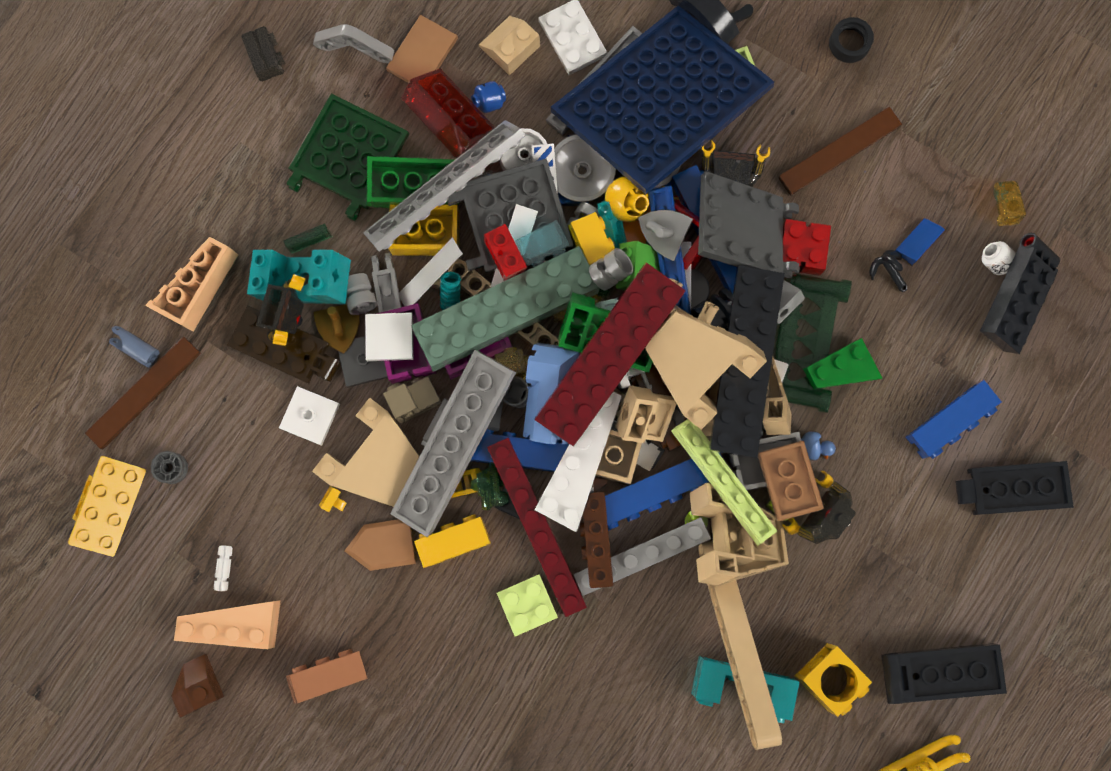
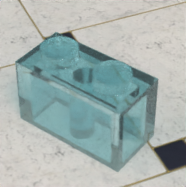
(542, 243)

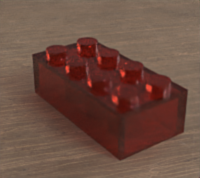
(446, 111)

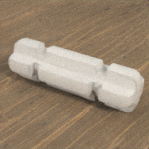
(223, 568)

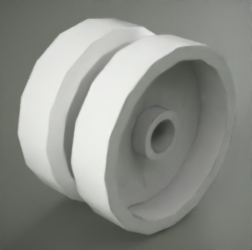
(512, 157)

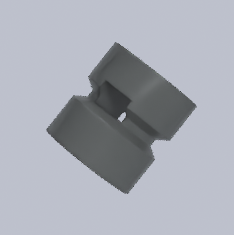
(517, 393)

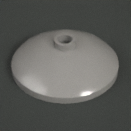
(569, 158)

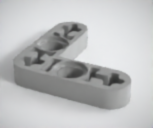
(347, 35)

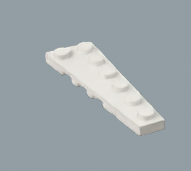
(573, 478)

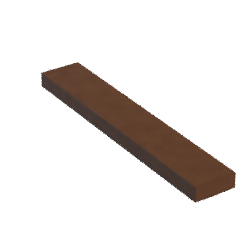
(840, 151)
(143, 393)

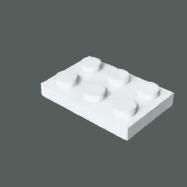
(572, 36)

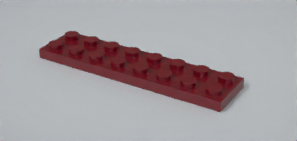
(609, 354)

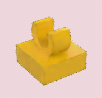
(331, 499)

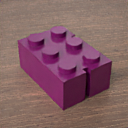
(402, 370)

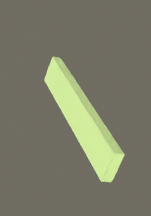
(724, 482)

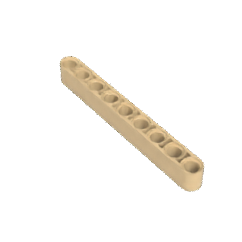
(744, 662)

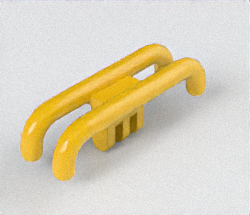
(920, 761)

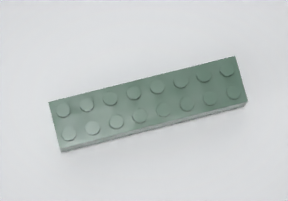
(504, 309)

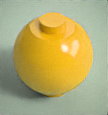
(626, 200)

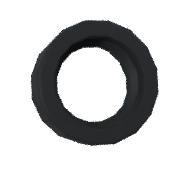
(857, 25)

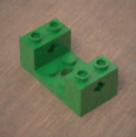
(582, 322)

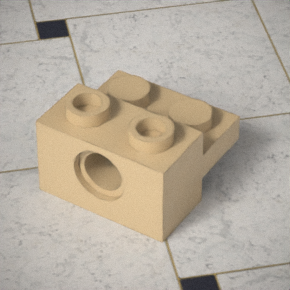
(644, 415)

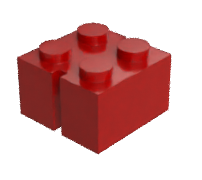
(806, 245)

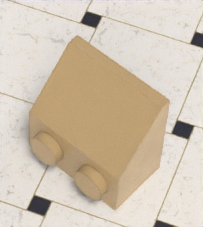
(511, 43)

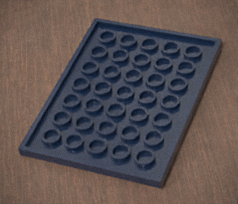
(662, 98)

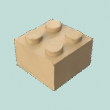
(618, 459)

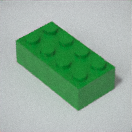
(396, 178)

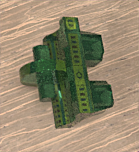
(488, 486)

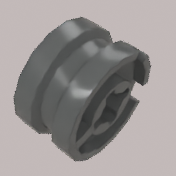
(159, 467)

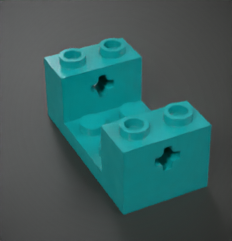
(326, 271)
(710, 681)

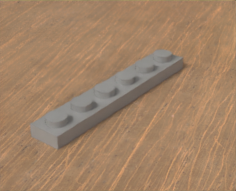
(650, 552)

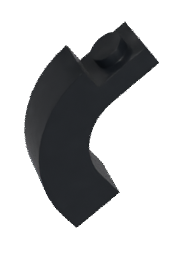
(711, 15)

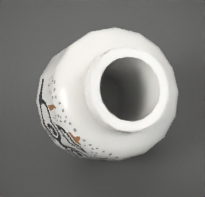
(998, 257)

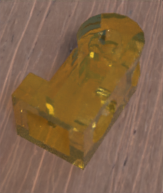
(1009, 203)

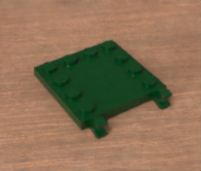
(338, 151)

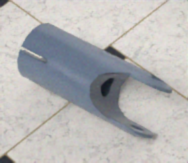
(134, 347)

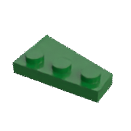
(844, 366)

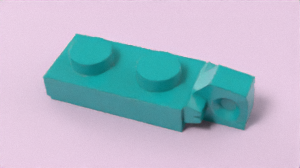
(614, 227)

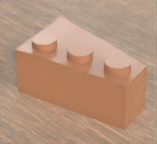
(326, 676)

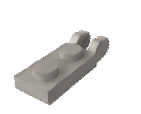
(385, 285)

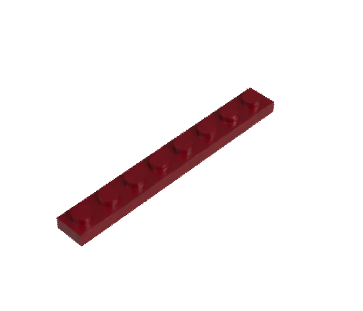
(537, 527)

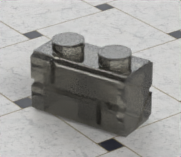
(263, 54)

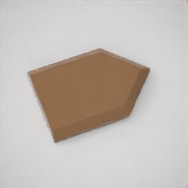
(383, 545)

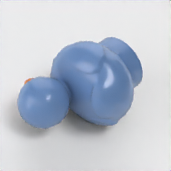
(814, 447)

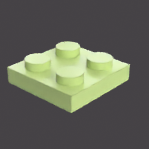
(527, 605)

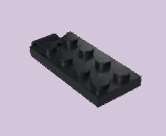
(1017, 488)

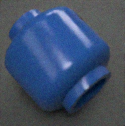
(488, 97)

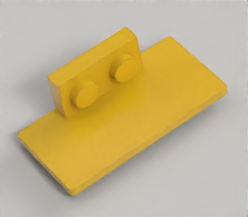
(106, 506)

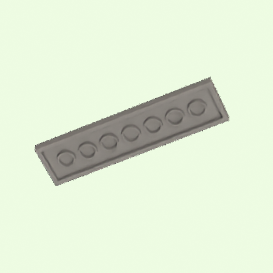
(442, 185)
(453, 443)

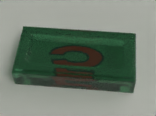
(307, 238)

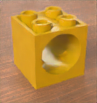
(856, 684)

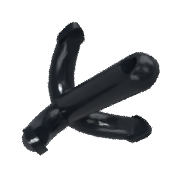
(892, 266)

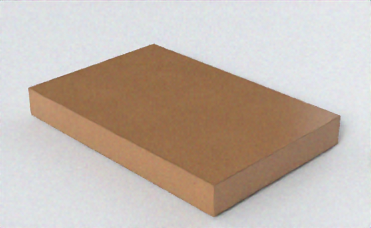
(422, 50)
(790, 481)

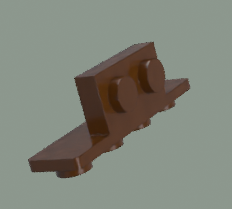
(597, 541)

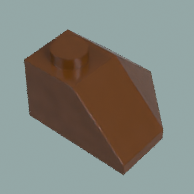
(196, 686)

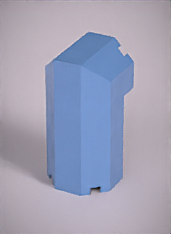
(544, 374)

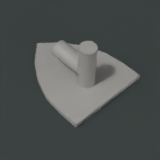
(665, 231)

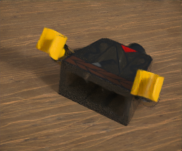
(734, 165)
(282, 310)
(831, 520)

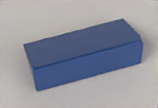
(919, 240)

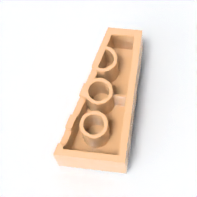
(195, 285)
(238, 626)

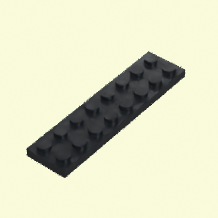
(742, 398)

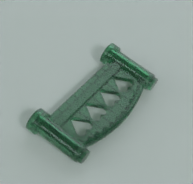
(825, 295)

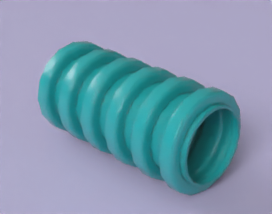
(449, 289)

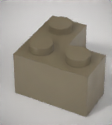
(412, 400)

